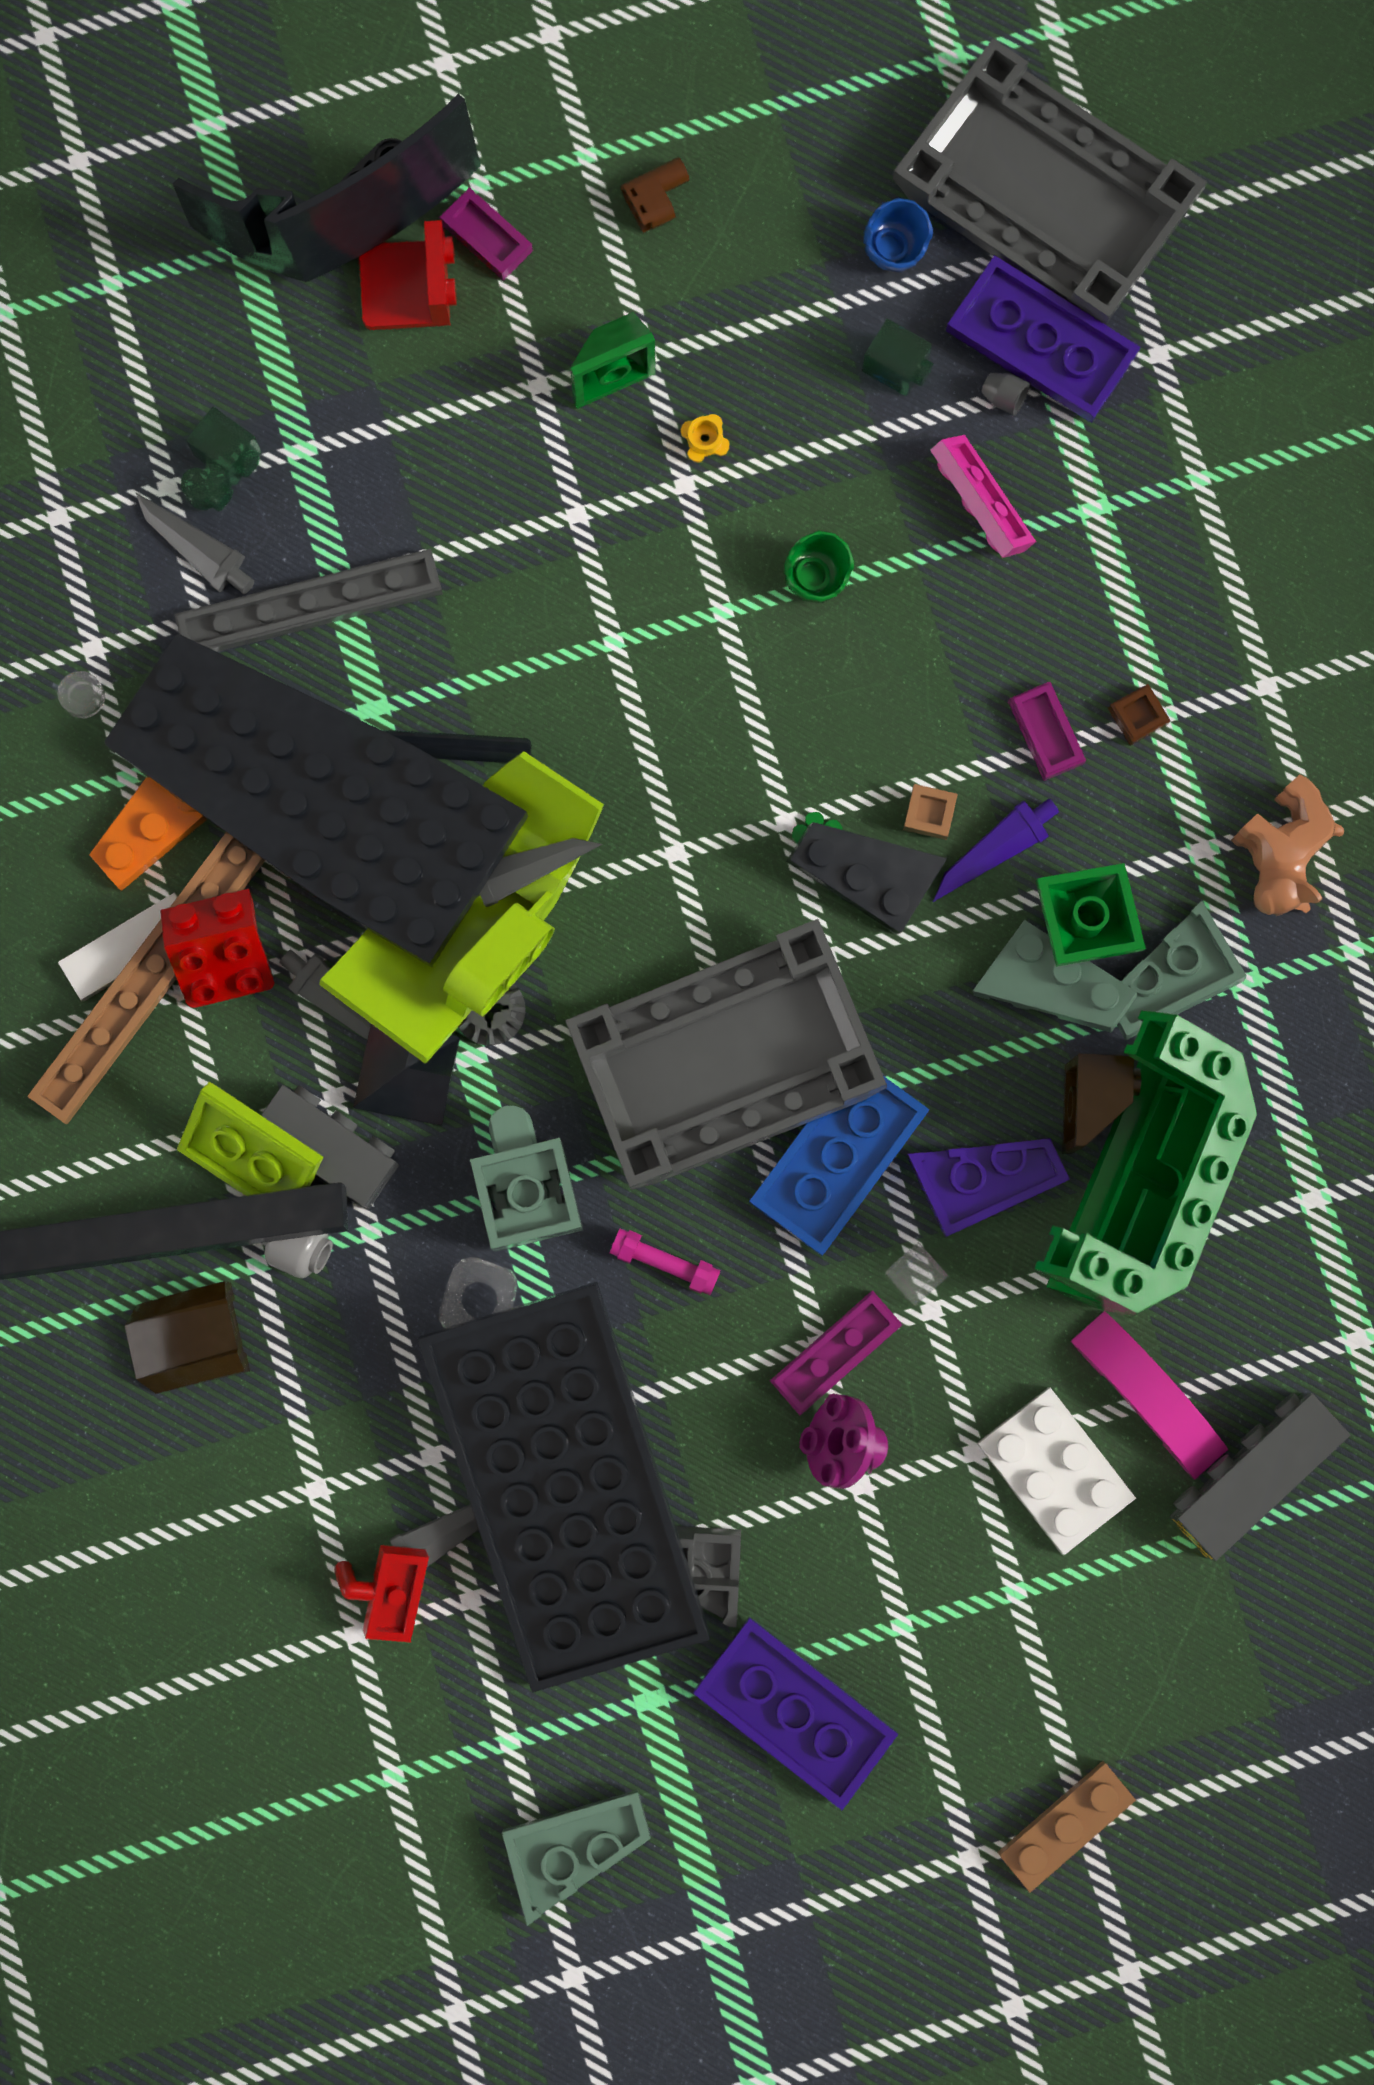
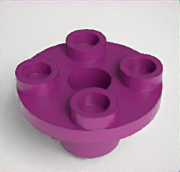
(843, 1442)

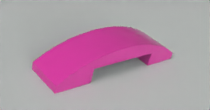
(1150, 1394)

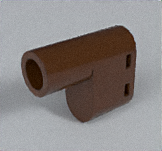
(648, 196)

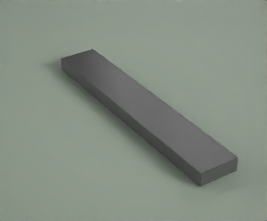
(312, 602)

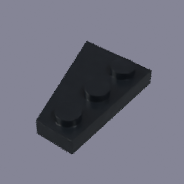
(867, 872)

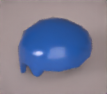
(897, 235)

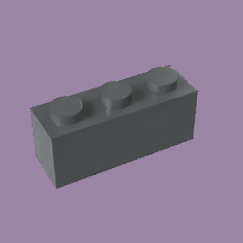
(347, 1157)

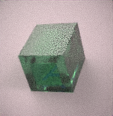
(898, 358)

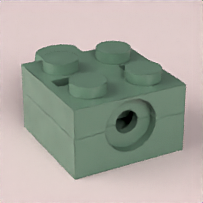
(524, 1184)

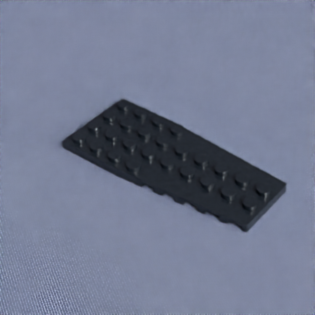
(319, 795)

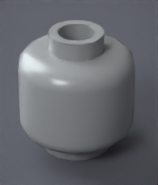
(299, 1255)

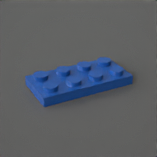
(837, 1165)

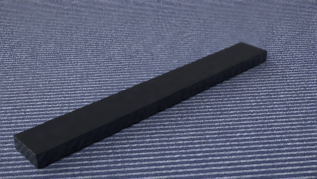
(173, 1230)

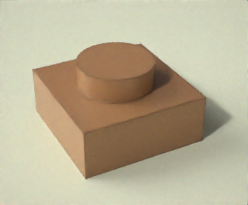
(930, 812)

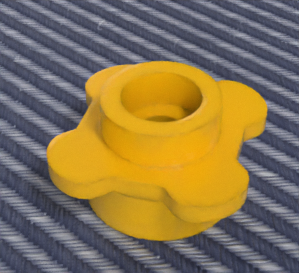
(704, 425)

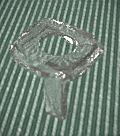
(472, 1271)

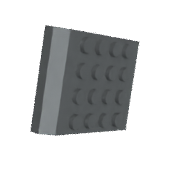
(1045, 184)
(726, 1056)

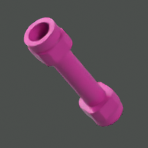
(628, 1246)

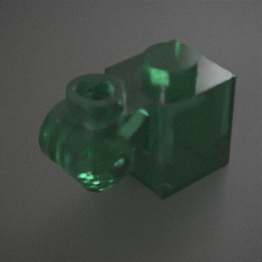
(228, 455)

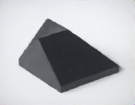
(401, 1084)

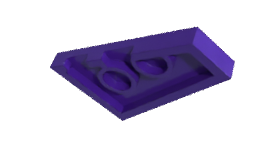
(984, 1180)

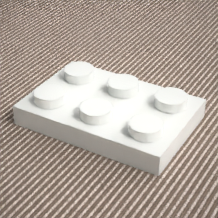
(1056, 1471)

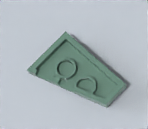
(1182, 971)
(571, 1847)

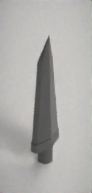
(206, 554)
(528, 866)
(307, 985)
(440, 1534)

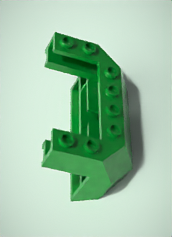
(1157, 1173)

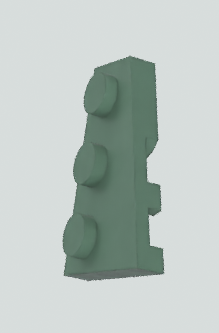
(1074, 992)

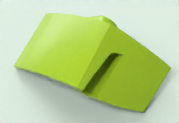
(491, 945)

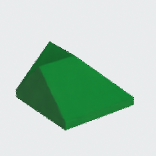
(613, 359)
(1090, 914)

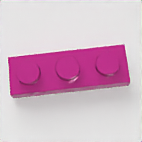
(982, 496)

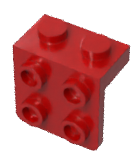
(409, 282)
(216, 949)

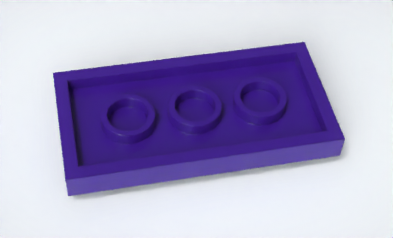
(1043, 339)
(795, 1713)

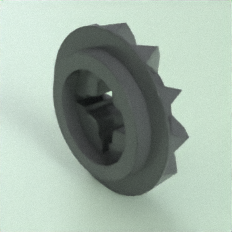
(504, 1023)

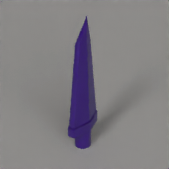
(1008, 838)

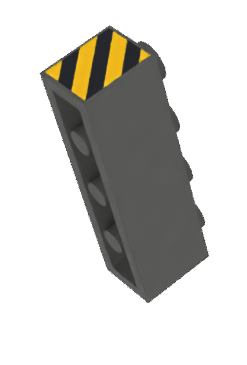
(1258, 1475)

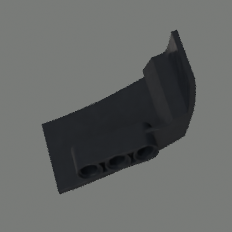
(367, 207)

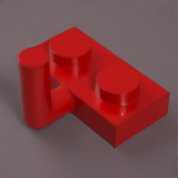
(391, 1595)

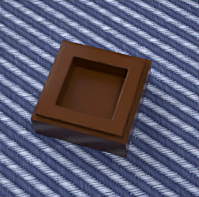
(1139, 714)

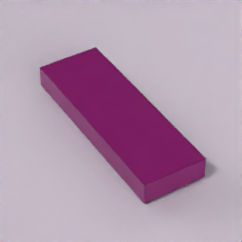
(836, 1352)

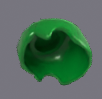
(818, 566)

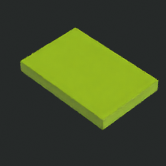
(245, 1146)

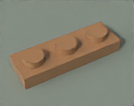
(1066, 1826)

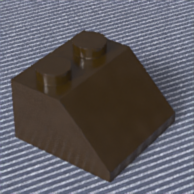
(1095, 1094)

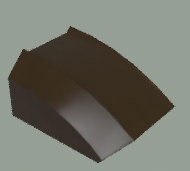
(186, 1339)

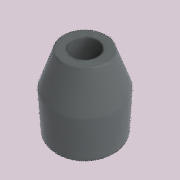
(1005, 391)

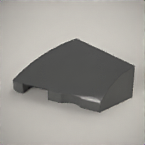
(715, 1568)

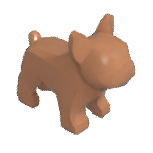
(1285, 851)

